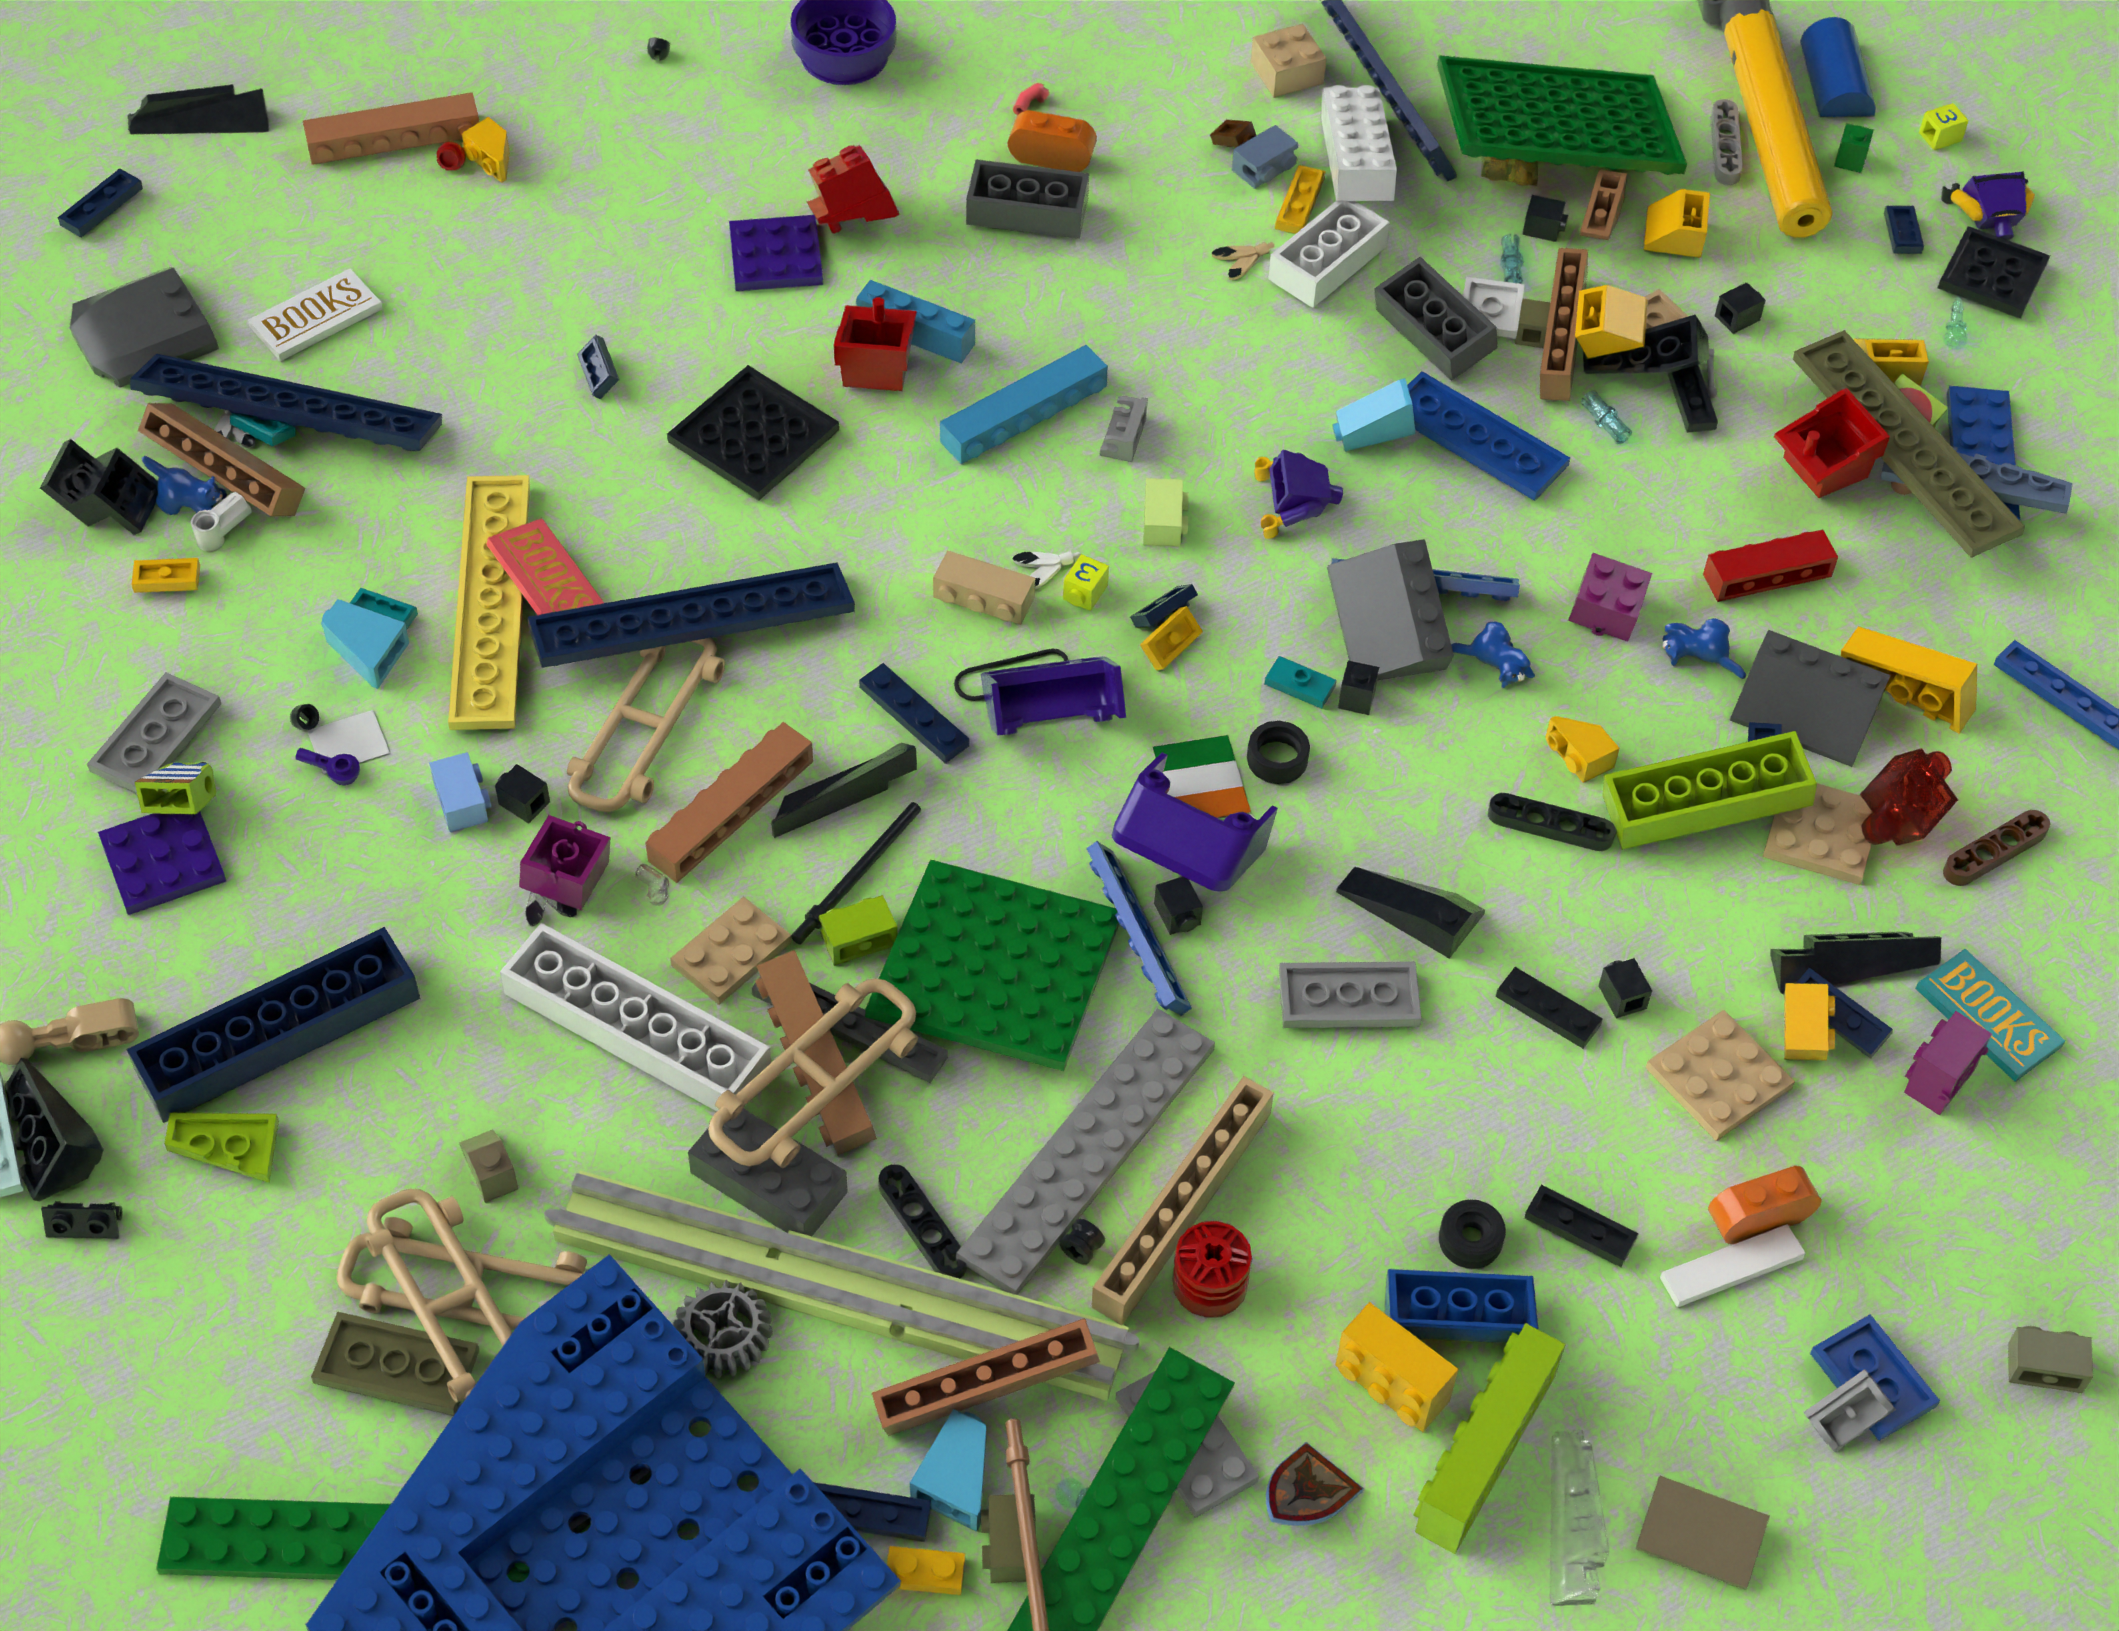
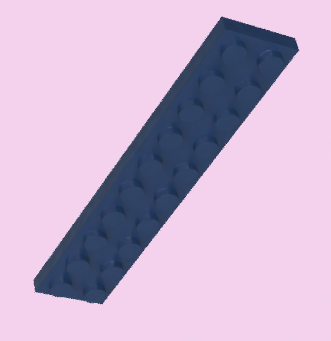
(1391, 90)
(286, 402)
(690, 614)

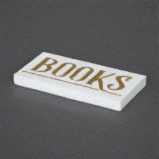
(315, 314)

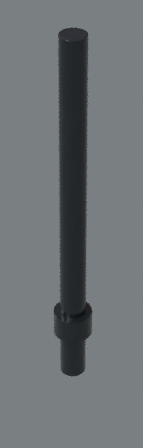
(857, 871)

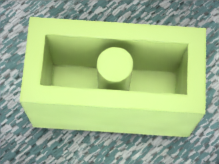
(1164, 512)

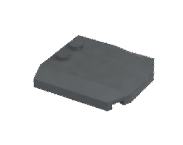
(137, 320)

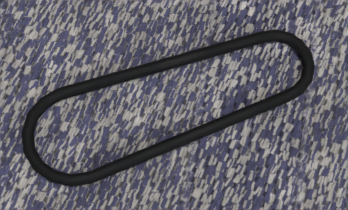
(997, 663)

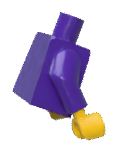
(1298, 489)

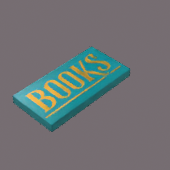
(2018, 1034)

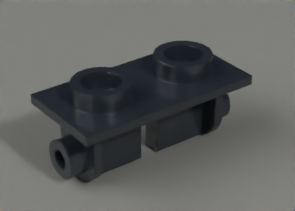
(76, 1221)

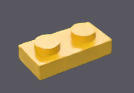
(165, 575)
(1171, 638)
(927, 1569)

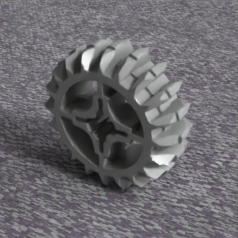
(716, 1310)

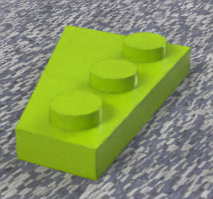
(226, 1140)

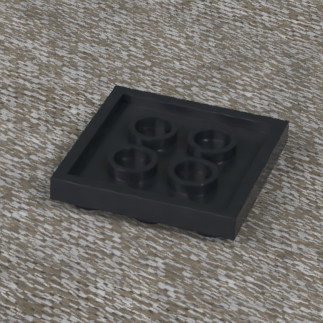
(1994, 272)

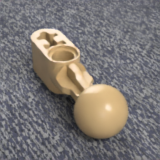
(84, 1029)

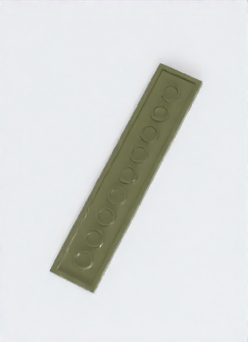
(1915, 447)

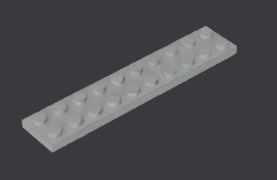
(1085, 1152)

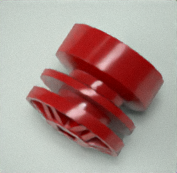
(1211, 1269)

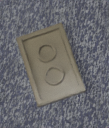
(1702, 1532)

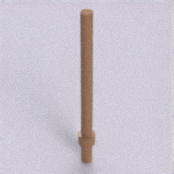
(1018, 1460)

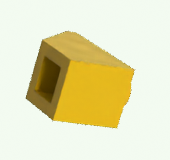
(488, 147)
(1582, 746)

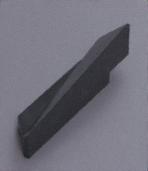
(201, 111)
(843, 789)
(1855, 956)

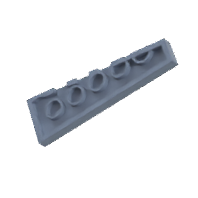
(2013, 484)

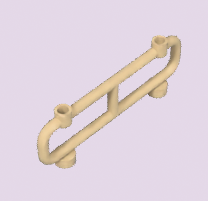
(637, 785)
(781, 1146)
(443, 1217)
(372, 1296)

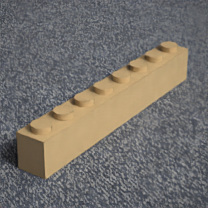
(1182, 1200)

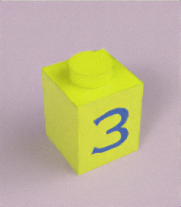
(1943, 126)
(1085, 582)

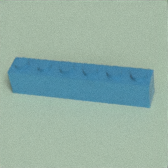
(1023, 404)

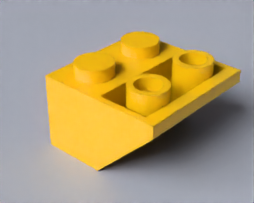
(1678, 223)
(1610, 320)
(1897, 357)

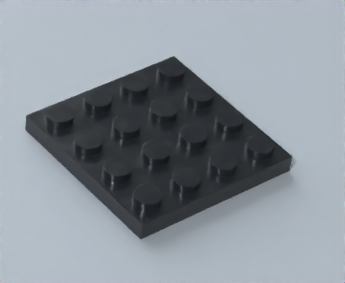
(753, 432)

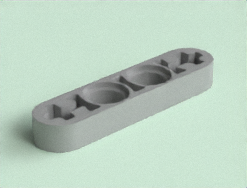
(1724, 141)

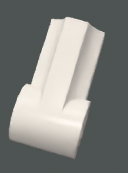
(213, 524)

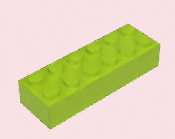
(1709, 790)
(1487, 1437)

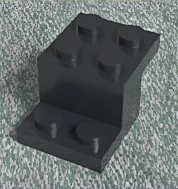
(101, 487)

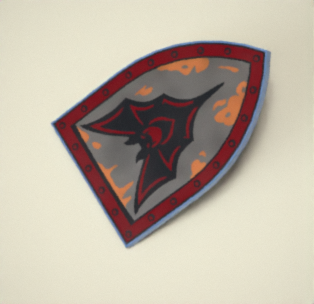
(1308, 1489)

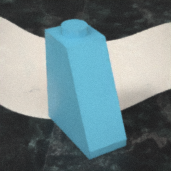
(1376, 417)
(365, 639)
(955, 1470)

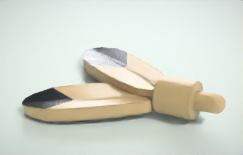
(1245, 256)

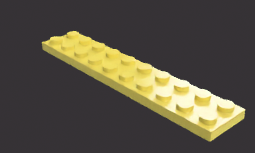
(487, 609)

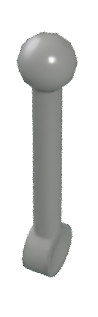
(1712, 391)

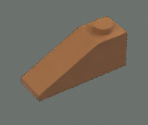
(1604, 204)

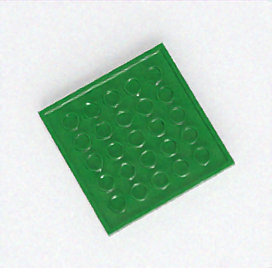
(997, 964)

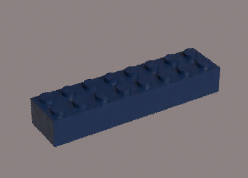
(274, 1024)

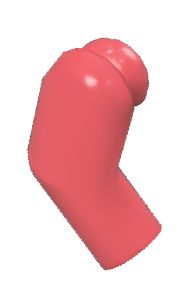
(1028, 95)

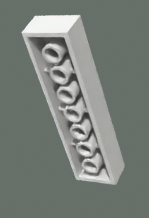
(632, 1017)

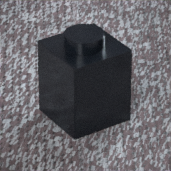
(1545, 218)
(1740, 307)
(1358, 687)
(522, 793)
(1178, 905)
(1625, 987)

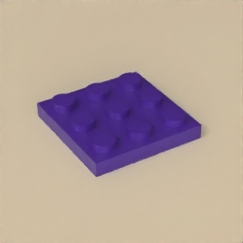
(775, 253)
(161, 859)

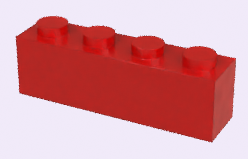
(1770, 565)

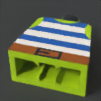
(188, 786)

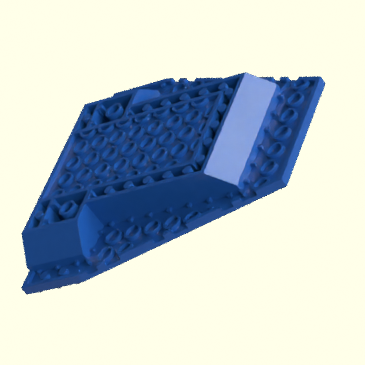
(553, 1435)

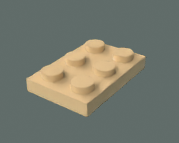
(730, 950)

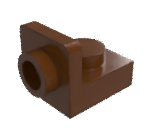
(1233, 133)

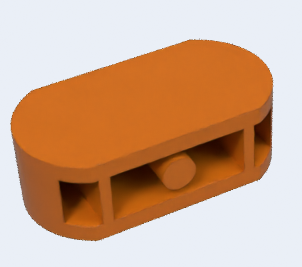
(1052, 141)
(1764, 1204)

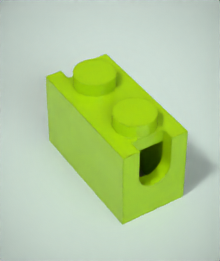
(858, 929)

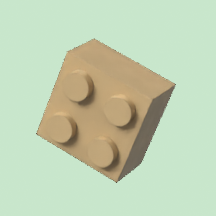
(1288, 60)

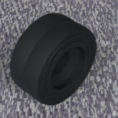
(1466, 1252)

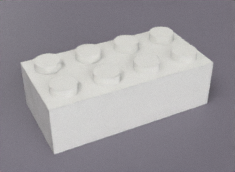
(1328, 251)

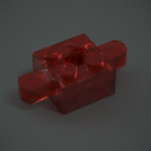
(1908, 798)

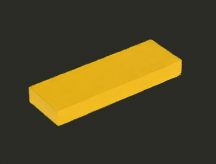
(1300, 199)

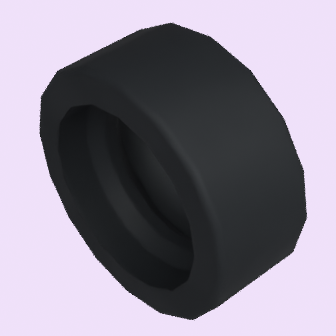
(1278, 732)

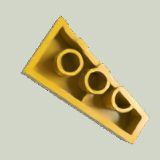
(1919, 675)

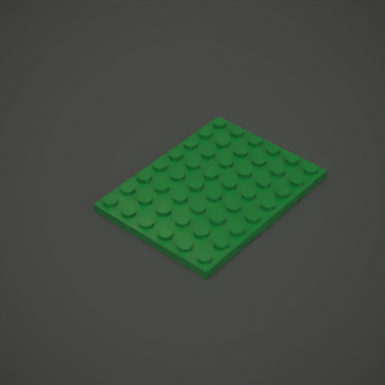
(1560, 115)

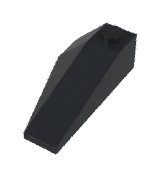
(1666, 349)
(1423, 912)
(54, 1138)

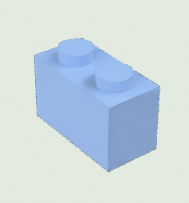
(459, 791)

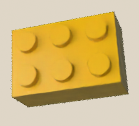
(1395, 1367)

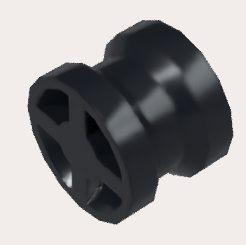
(1082, 1241)

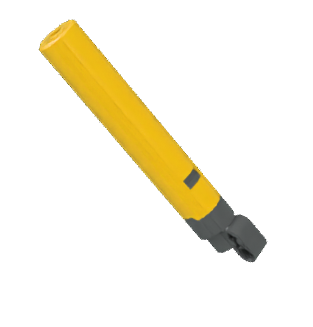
(1773, 114)

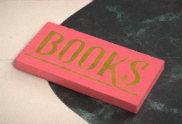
(542, 568)

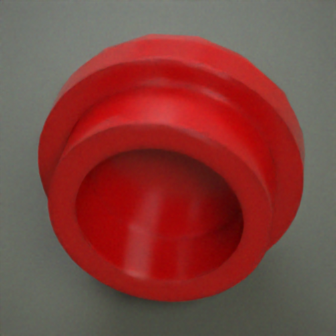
(450, 156)

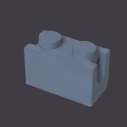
(1264, 156)

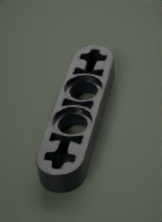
(1552, 817)
(918, 1224)

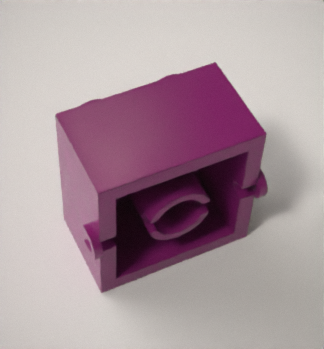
(1610, 597)
(564, 862)
(1946, 1061)

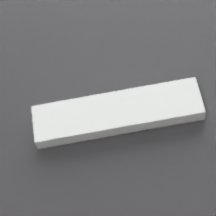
(1732, 1265)

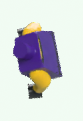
(1993, 201)

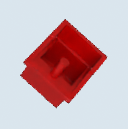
(849, 190)
(874, 346)
(1833, 444)

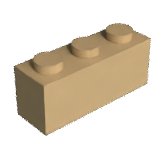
(984, 587)

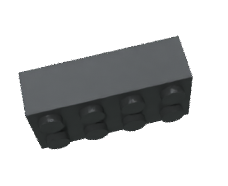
(1027, 198)
(1436, 318)
(787, 1197)

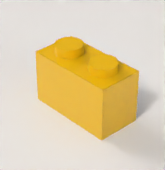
(1807, 1021)

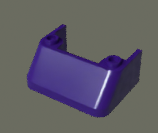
(1053, 692)
(1186, 838)

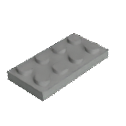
(154, 731)
(1349, 994)
(1216, 1471)

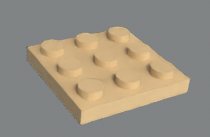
(1823, 836)
(1720, 1075)

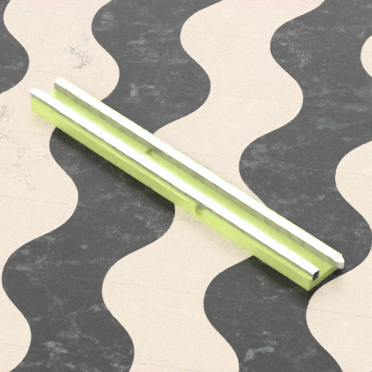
(821, 1277)

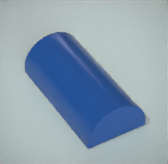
(1837, 69)
(1460, 1304)

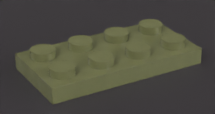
(389, 1363)

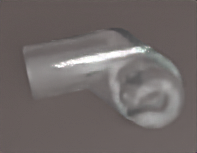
(657, 884)

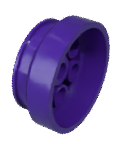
(843, 38)

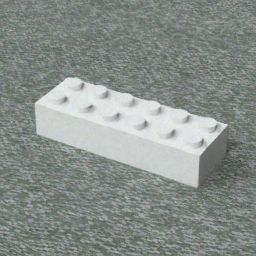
(1358, 144)

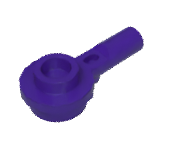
(341, 768)

